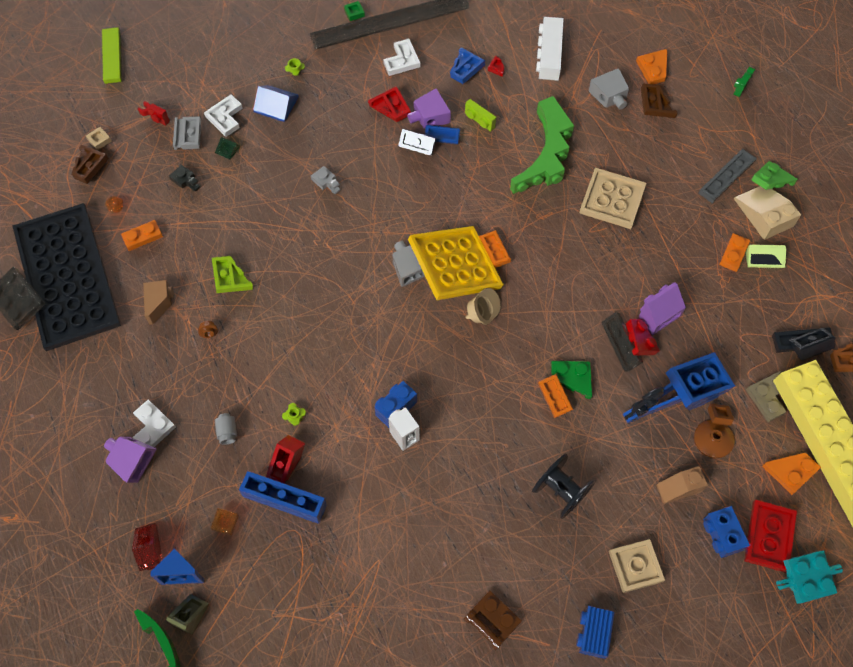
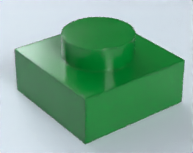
(354, 11)

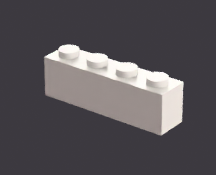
(551, 48)

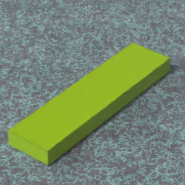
(111, 55)

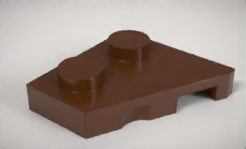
(655, 102)
(88, 164)

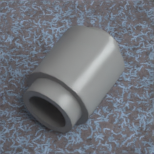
(225, 429)

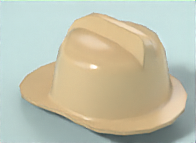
(484, 307)

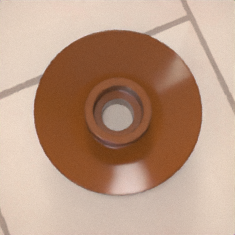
(708, 444)

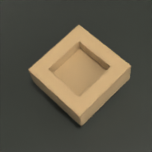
(98, 138)

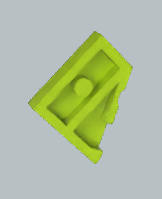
(229, 276)

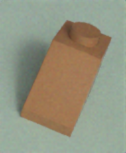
(156, 299)
(682, 485)

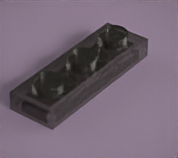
(619, 338)

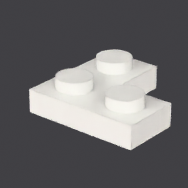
(405, 59)
(221, 115)
(156, 424)

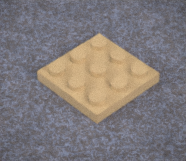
(612, 198)

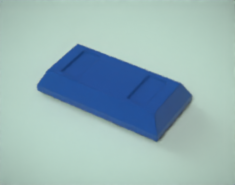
(443, 134)

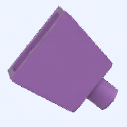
(430, 110)
(128, 457)

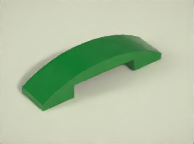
(149, 625)

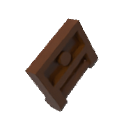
(498, 615)

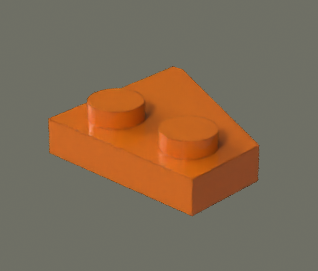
(653, 66)
(792, 470)

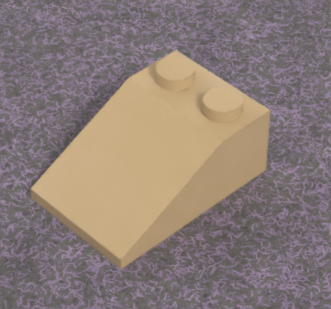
(768, 211)

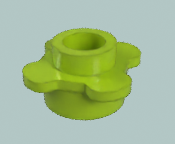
(294, 66)
(294, 420)

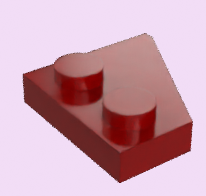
(391, 104)
(643, 341)

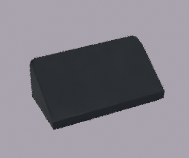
(813, 343)

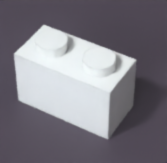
(403, 428)

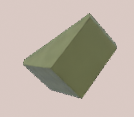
(188, 614)

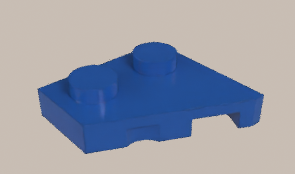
(466, 66)

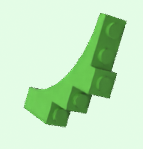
(548, 166)

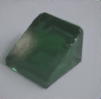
(227, 148)

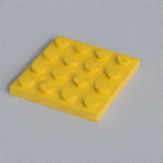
(454, 262)

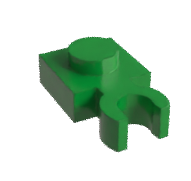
(741, 83)

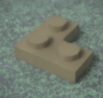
(764, 396)

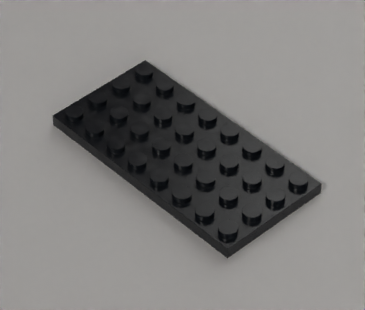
(68, 275)

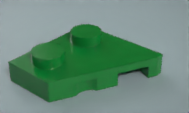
(574, 376)

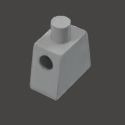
(610, 89)
(406, 264)

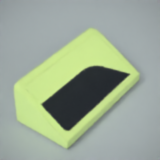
(766, 256)

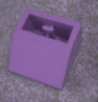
(662, 308)

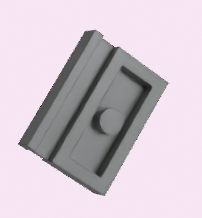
(187, 133)

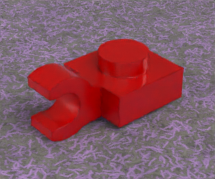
(157, 113)

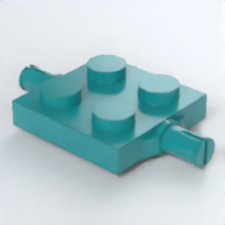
(810, 577)

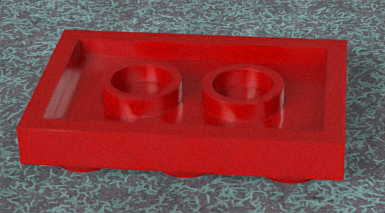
(770, 535)

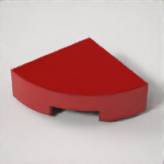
(496, 66)

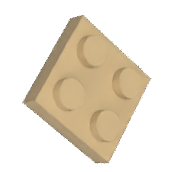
(636, 566)

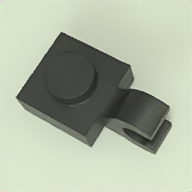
(184, 177)

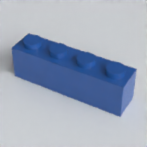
(283, 497)

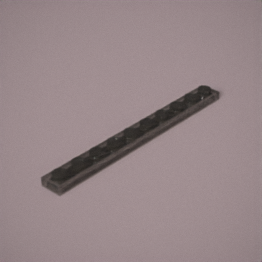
(386, 22)

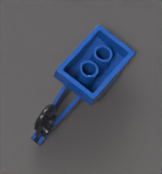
(694, 382)

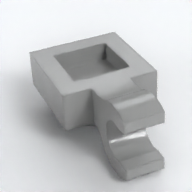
(325, 179)

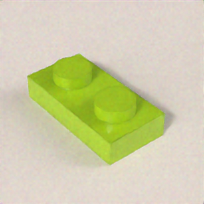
(480, 115)

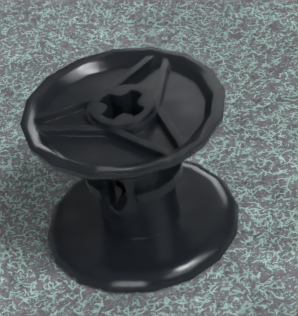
(563, 485)

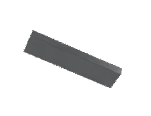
(727, 176)

